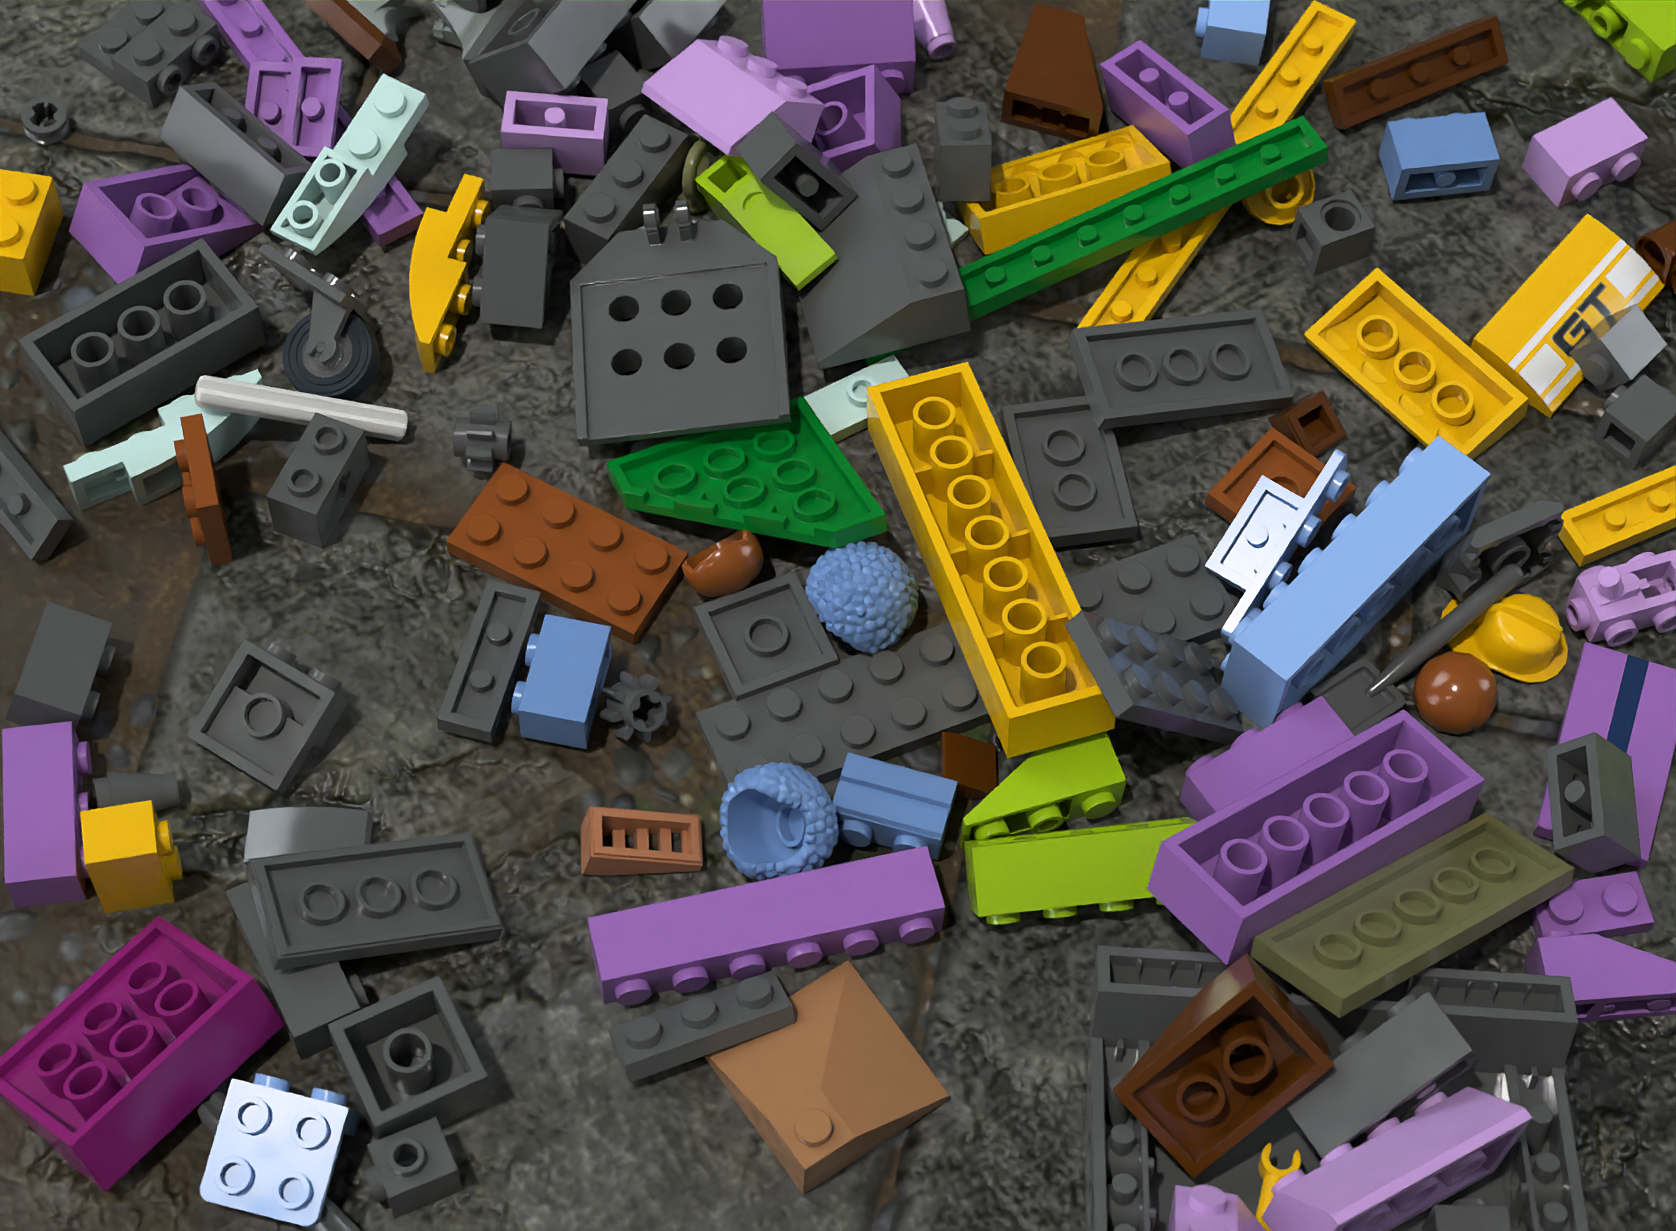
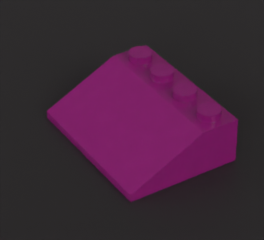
(135, 1050)

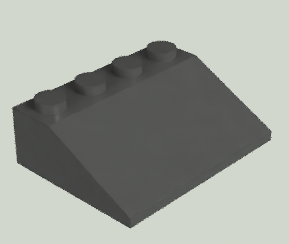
(892, 269)

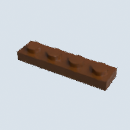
(1415, 72)

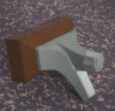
(368, 26)

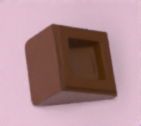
(1310, 423)
(969, 763)

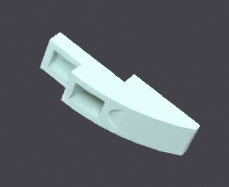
(355, 171)
(148, 458)

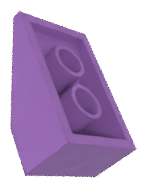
(857, 116)
(152, 214)

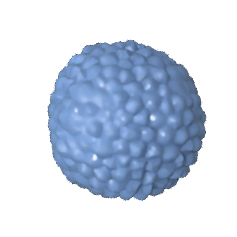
(863, 595)
(777, 821)

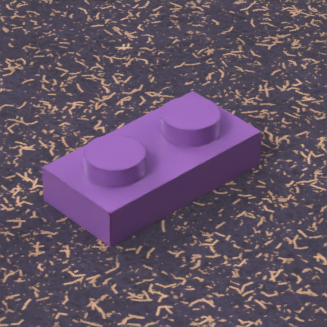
(1597, 906)

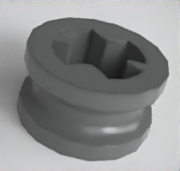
(42, 107)

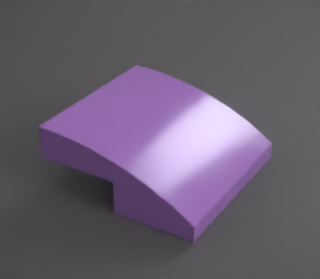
(298, 100)

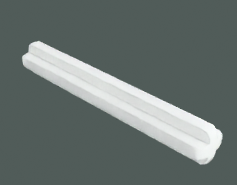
(297, 406)

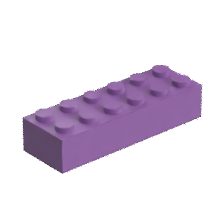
(1312, 833)

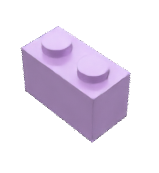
(568, 124)
(1585, 153)

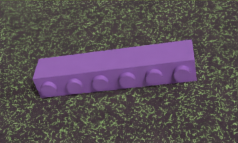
(766, 926)

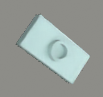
(844, 403)

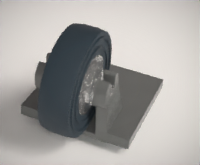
(334, 345)

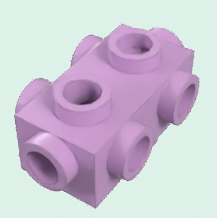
(1612, 600)

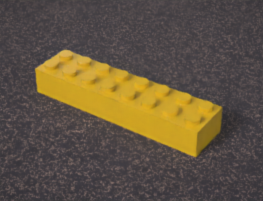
(987, 557)

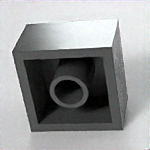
(410, 1060)

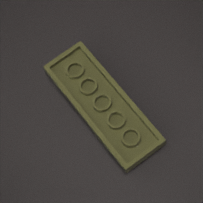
(1411, 914)

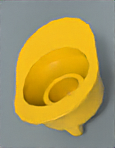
(1515, 638)

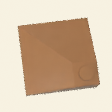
(830, 1080)

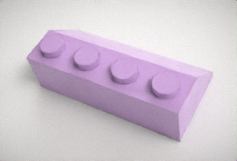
(1400, 1166)

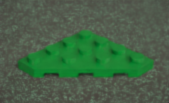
(756, 479)

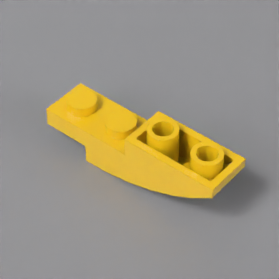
(440, 270)

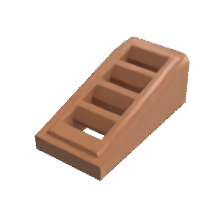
(618, 860)

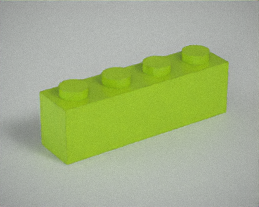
(1065, 869)

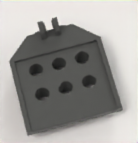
(651, 277)

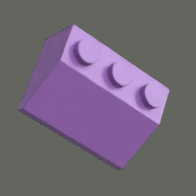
(840, 36)

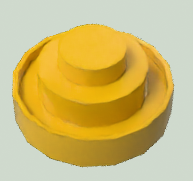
(1280, 202)

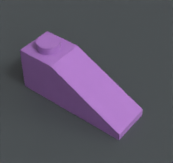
(1606, 975)

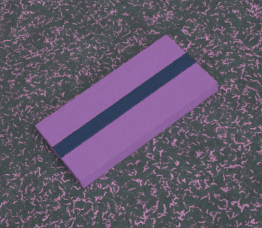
(1635, 710)

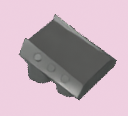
(1512, 539)

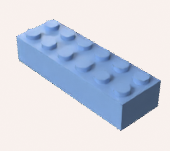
(1352, 581)

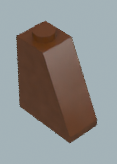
(1054, 78)

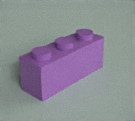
(1166, 105)
(1262, 756)
(43, 813)

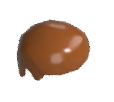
(725, 565)
(1455, 692)

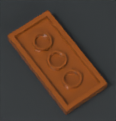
(567, 552)

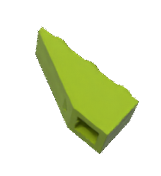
(1637, 29)
(765, 218)
(1050, 789)

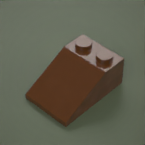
(1224, 1066)

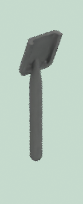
(1367, 696)

